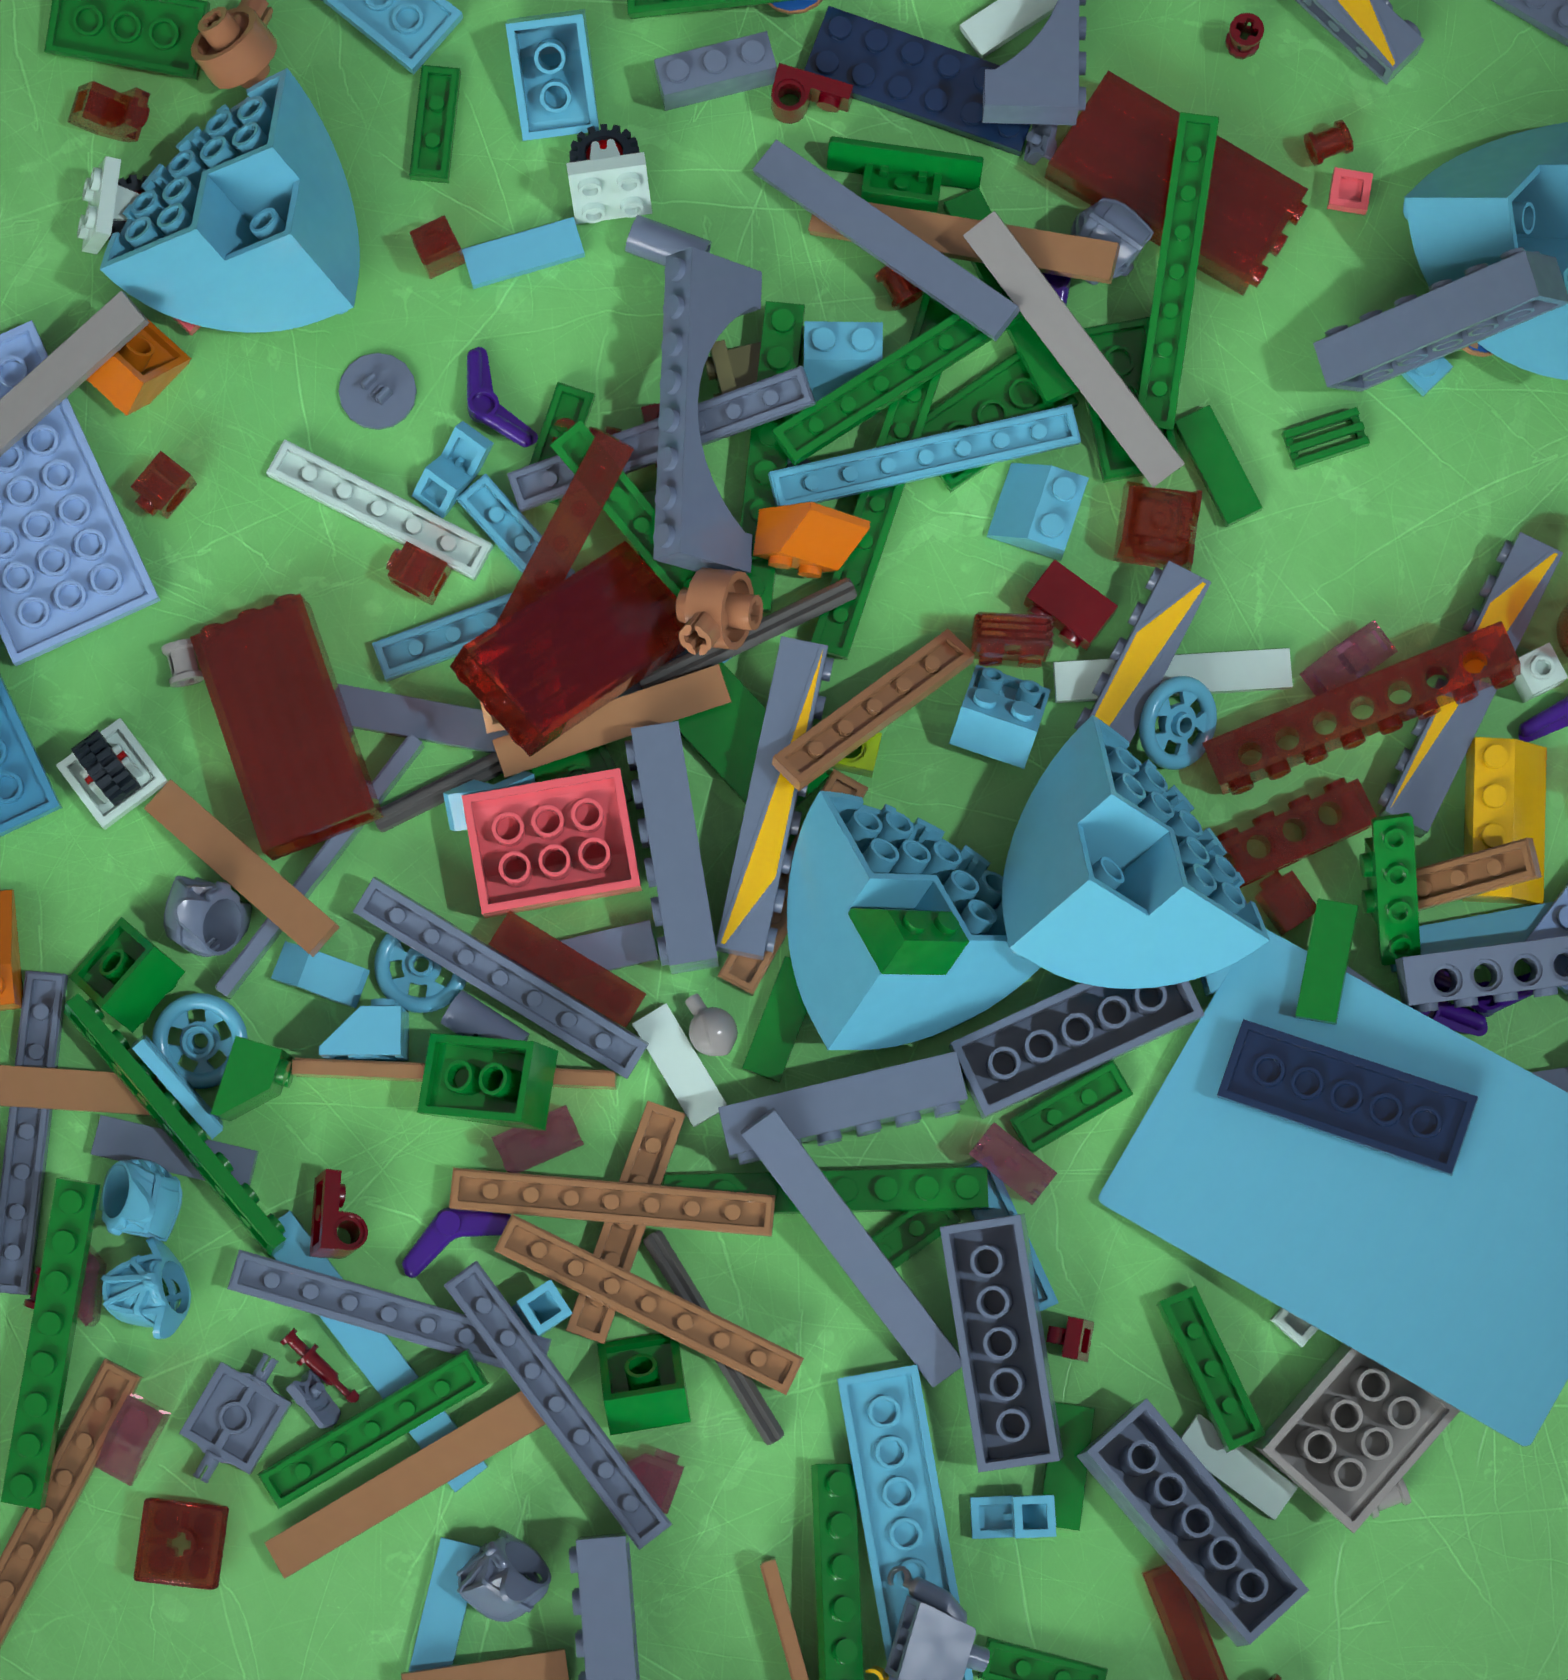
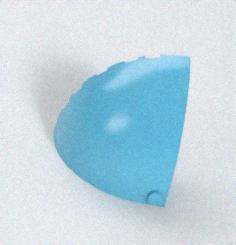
(1491, 203)
(245, 221)
(883, 861)
(1118, 875)

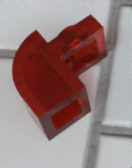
(110, 112)

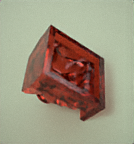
(1157, 526)

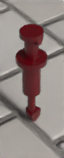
(317, 1364)

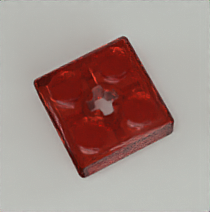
(1013, 638)
(159, 1560)

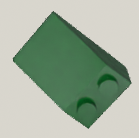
(488, 1080)

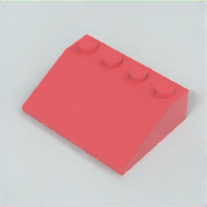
(551, 843)

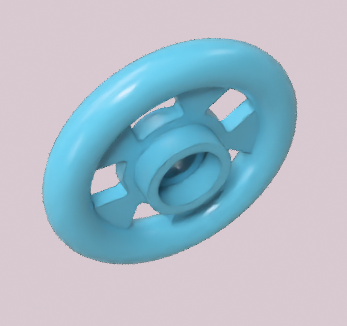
(1177, 722)
(436, 995)
(176, 1016)

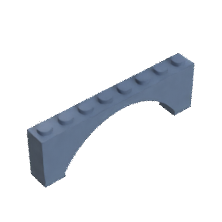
(1043, 78)
(690, 515)

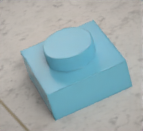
(1428, 375)

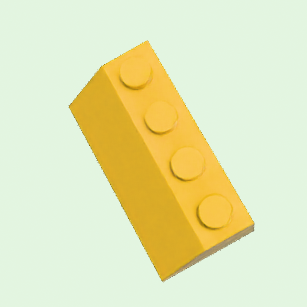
(1505, 805)

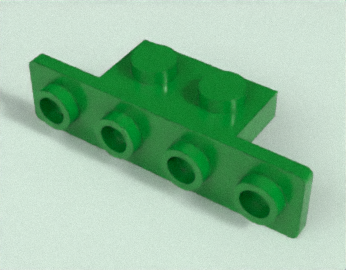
(903, 173)
(1392, 886)

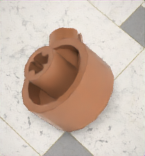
(235, 44)
(717, 610)

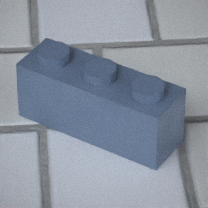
(715, 71)

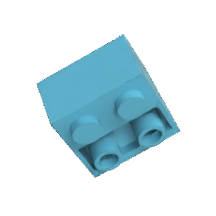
(1000, 716)

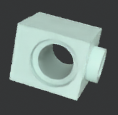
(1539, 673)

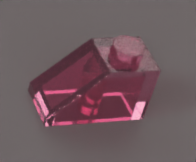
(131, 1438)
(659, 1475)

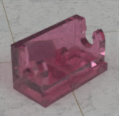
(529, 1147)
(1012, 1163)

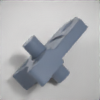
(1040, 143)
(315, 1400)

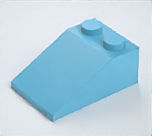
(552, 74)

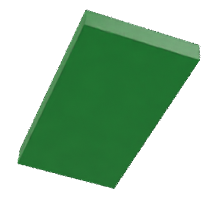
(128, 33)
(1124, 348)
(994, 396)
(730, 737)

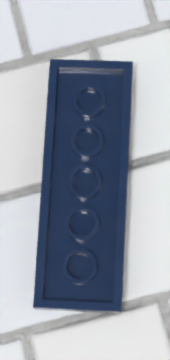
(910, 77)
(1347, 1097)

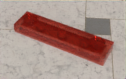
(567, 969)

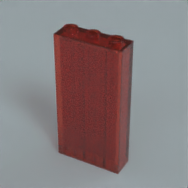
(1127, 153)
(573, 648)
(286, 726)

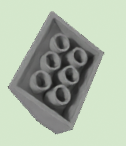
(1353, 1434)

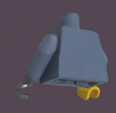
(931, 1636)

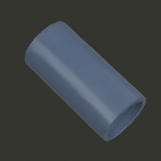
(656, 240)
(472, 1018)

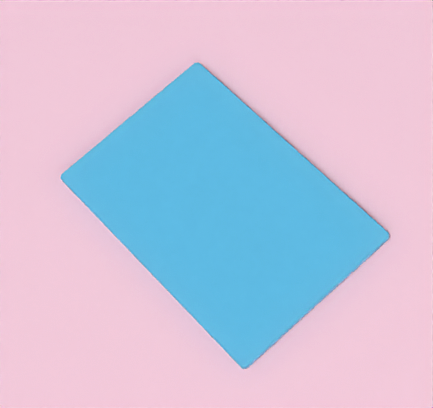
(1405, 1264)

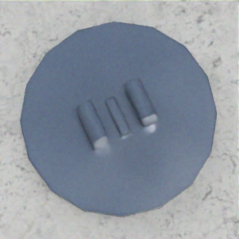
(377, 391)

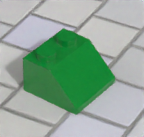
(910, 939)
(127, 975)
(251, 1078)
(643, 1383)

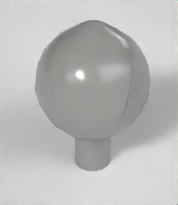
(711, 1029)

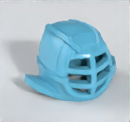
(140, 1199)
(136, 1292)

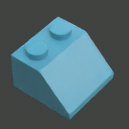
(839, 352)
(1038, 508)
(371, 1034)

